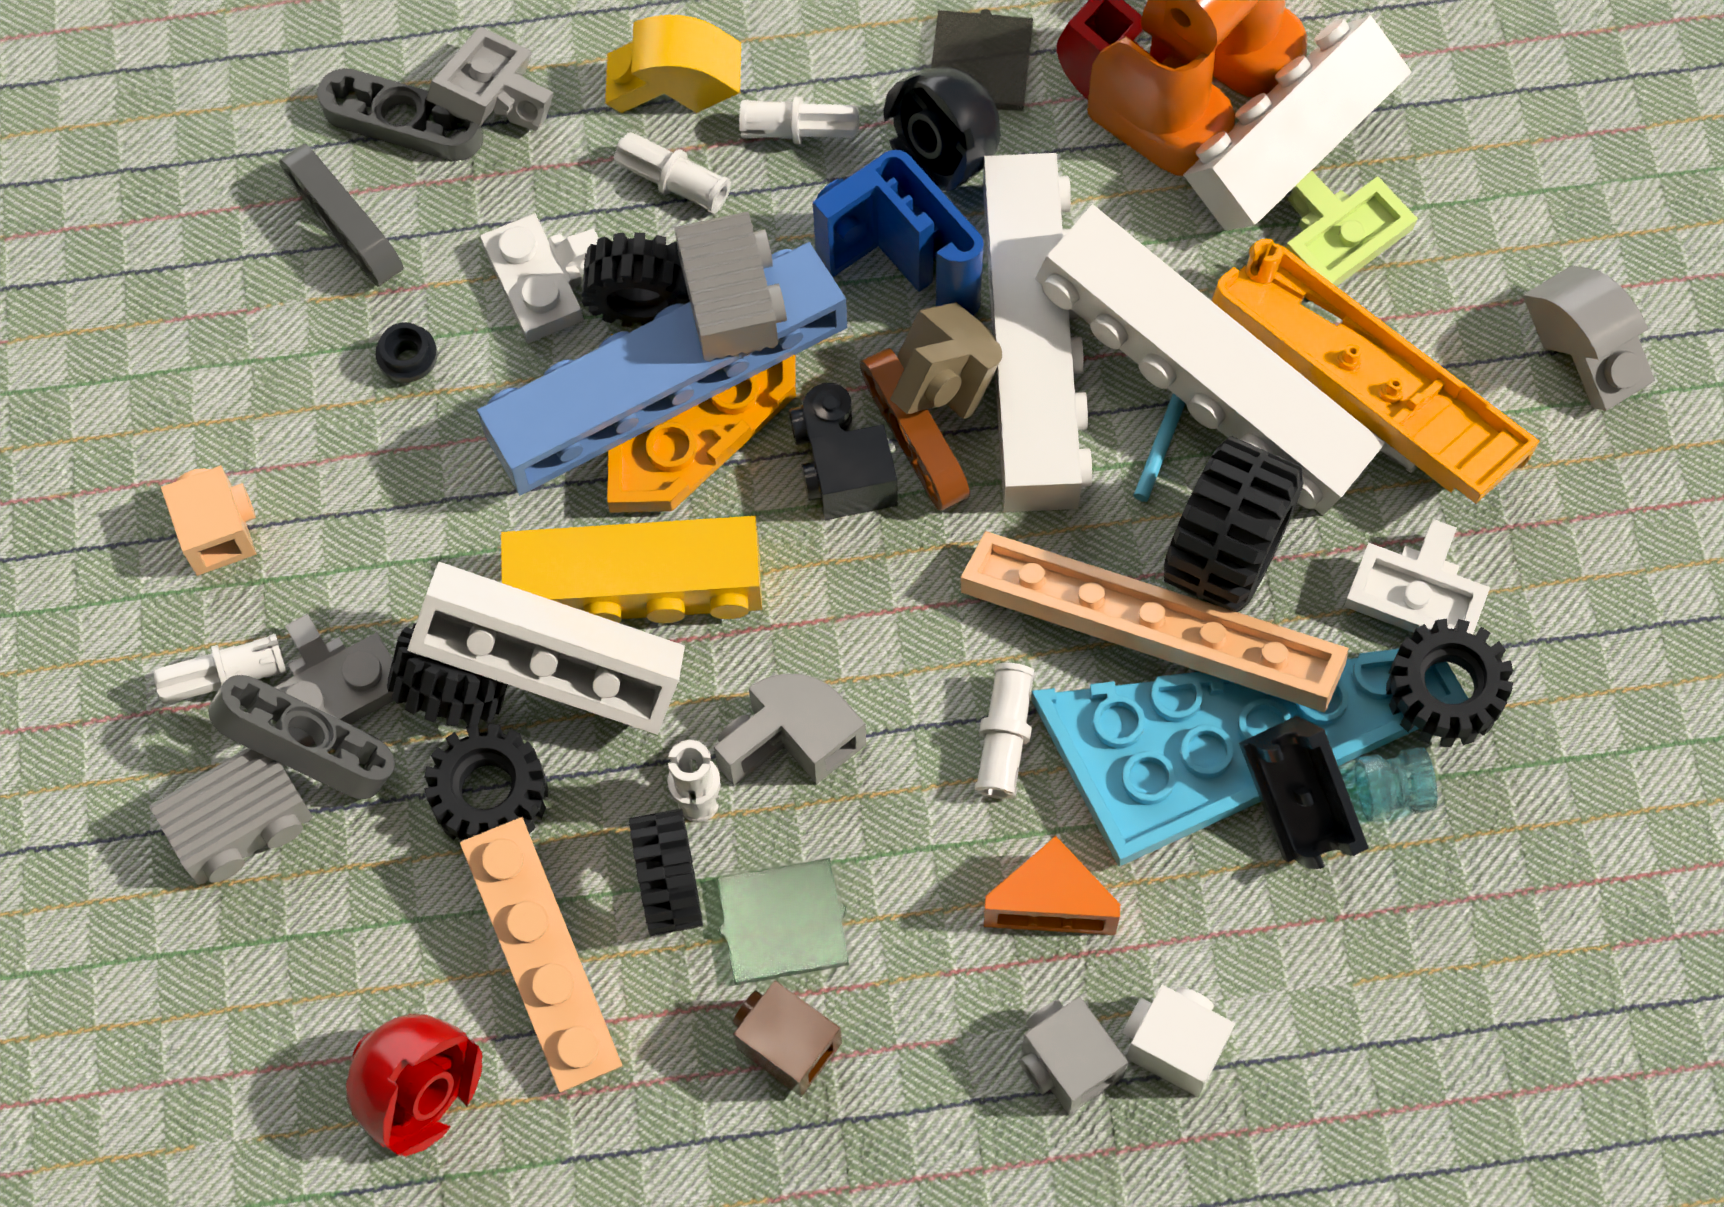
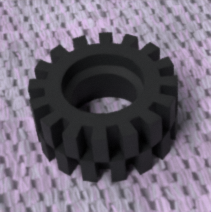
(632, 278)
(1461, 648)
(441, 688)
(476, 751)
(665, 872)

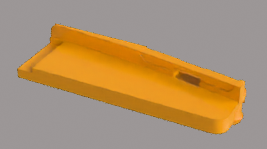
(1374, 373)

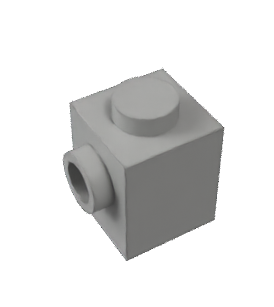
(1070, 1054)

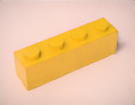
(641, 568)

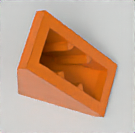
(1052, 895)

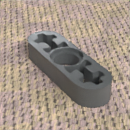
(382, 95)
(341, 214)
(267, 703)

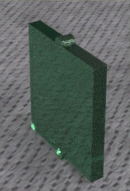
(782, 921)

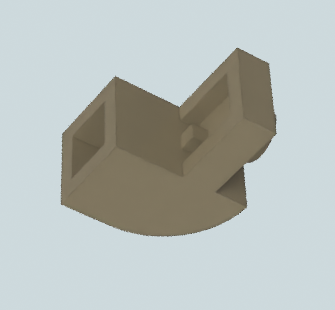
(946, 361)

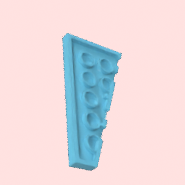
(1168, 750)

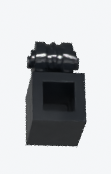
(848, 468)

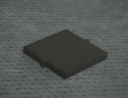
(989, 49)

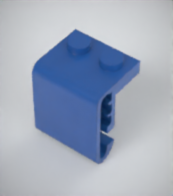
(909, 219)

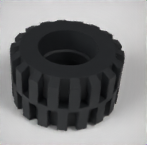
(1233, 524)

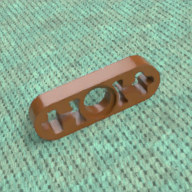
(915, 433)

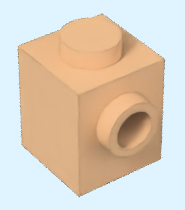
(210, 518)

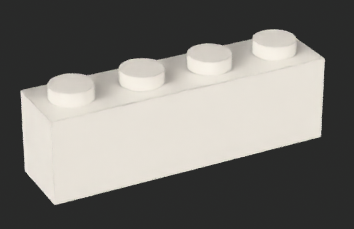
(1296, 122)
(547, 648)

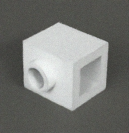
(1177, 1037)

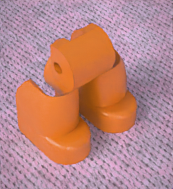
(1173, 105)

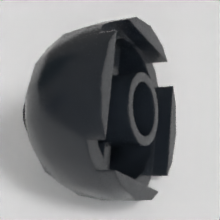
(944, 123)

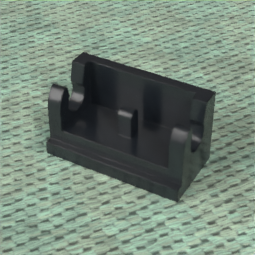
(1303, 792)

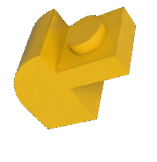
(674, 58)

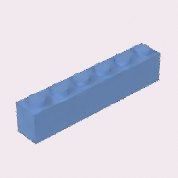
(647, 378)

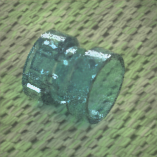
(1396, 783)

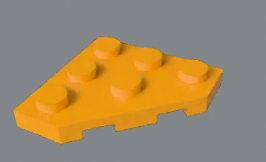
(678, 455)

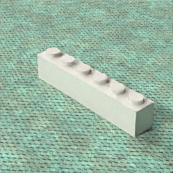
(1204, 356)
(1039, 357)

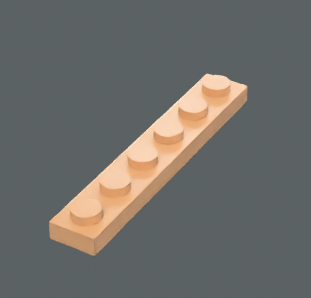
(1155, 621)

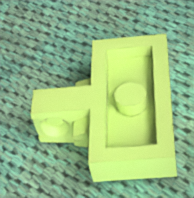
(1345, 230)

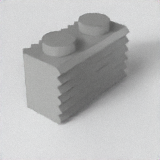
(728, 285)
(231, 815)

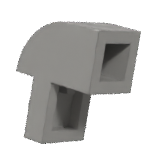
(1600, 328)
(793, 715)

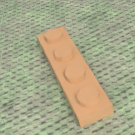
(541, 955)

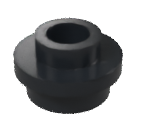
(401, 338)

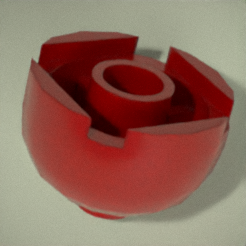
(408, 1078)

